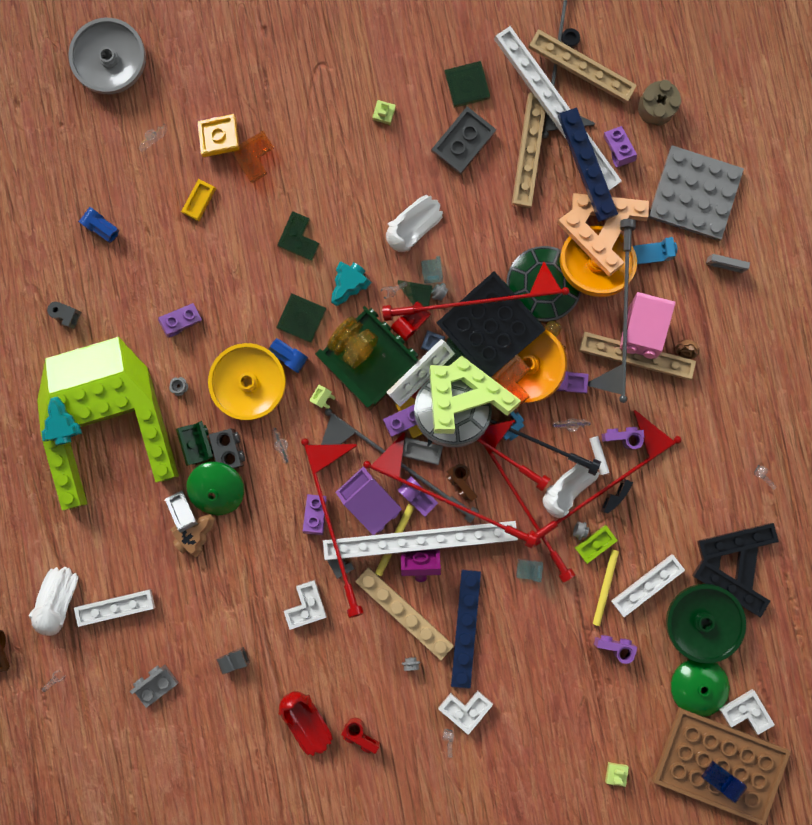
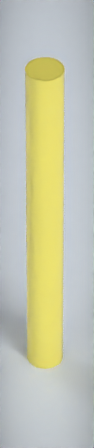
(400, 528)
(605, 587)

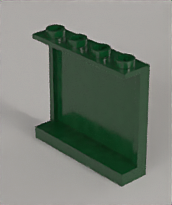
(375, 374)

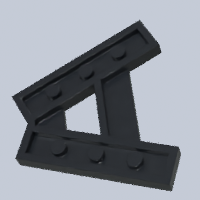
(747, 544)

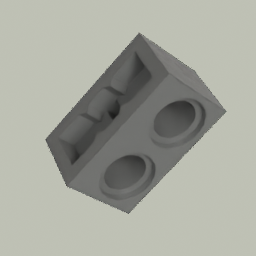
(221, 451)

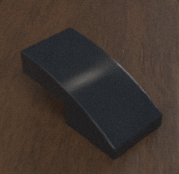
(613, 501)

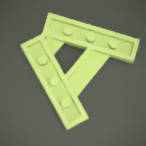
(484, 391)

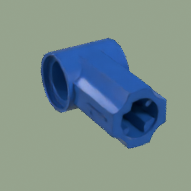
(95, 222)
(291, 357)

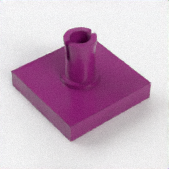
(421, 564)

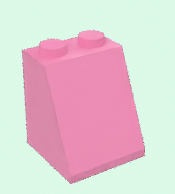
(647, 325)

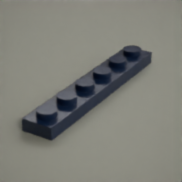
(587, 164)
(465, 628)

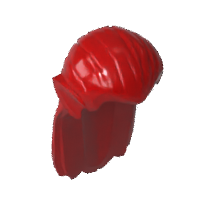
(305, 722)

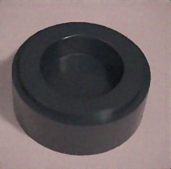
(570, 37)

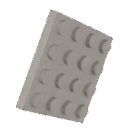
(695, 193)

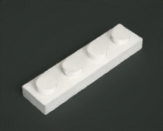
(419, 373)
(647, 585)
(114, 607)

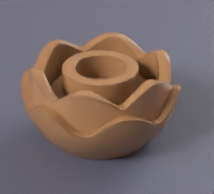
(687, 348)

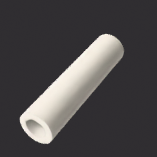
(599, 455)

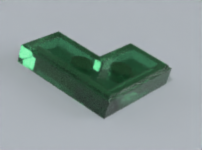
(293, 239)

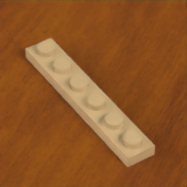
(582, 66)
(529, 153)
(665, 362)
(404, 613)

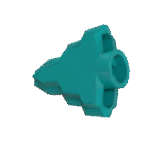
(348, 282)
(59, 424)

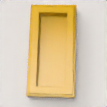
(198, 200)

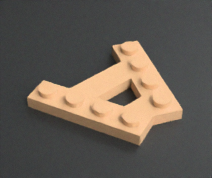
(600, 247)

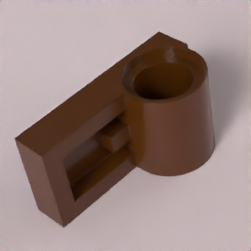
(466, 492)

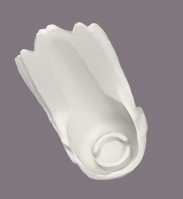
(413, 223)
(560, 496)
(53, 601)

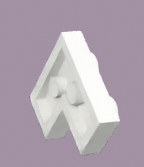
(311, 608)
(747, 707)
(466, 715)

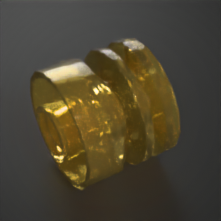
(353, 342)

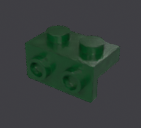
(195, 443)

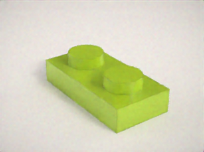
(596, 544)

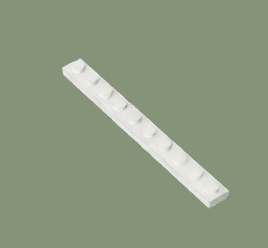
(545, 91)
(418, 540)

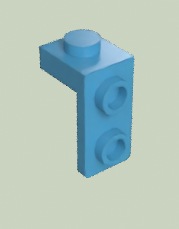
(656, 252)
(517, 425)

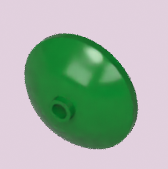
(219, 480)
(691, 678)

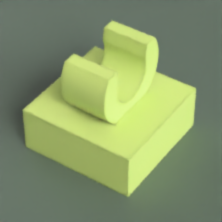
(384, 112)
(320, 396)
(616, 774)

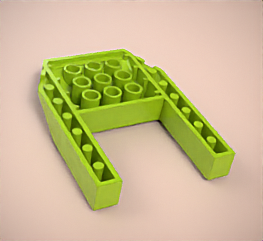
(97, 386)

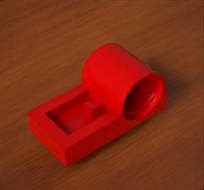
(409, 324)
(366, 742)

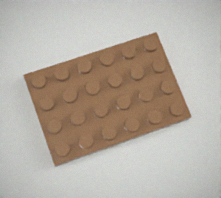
(699, 741)

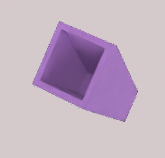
(368, 501)

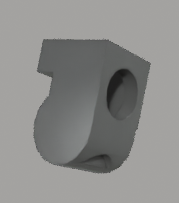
(63, 312)
(334, 564)
(234, 660)

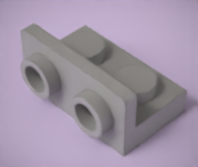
(155, 686)

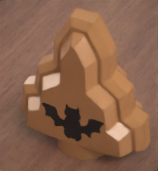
(194, 537)

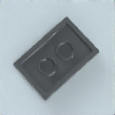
(463, 140)

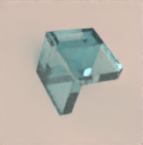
(432, 270)
(529, 569)

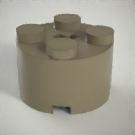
(668, 99)

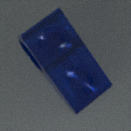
(724, 781)

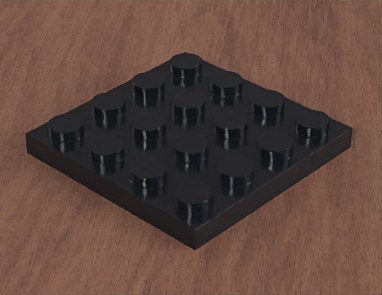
(491, 331)

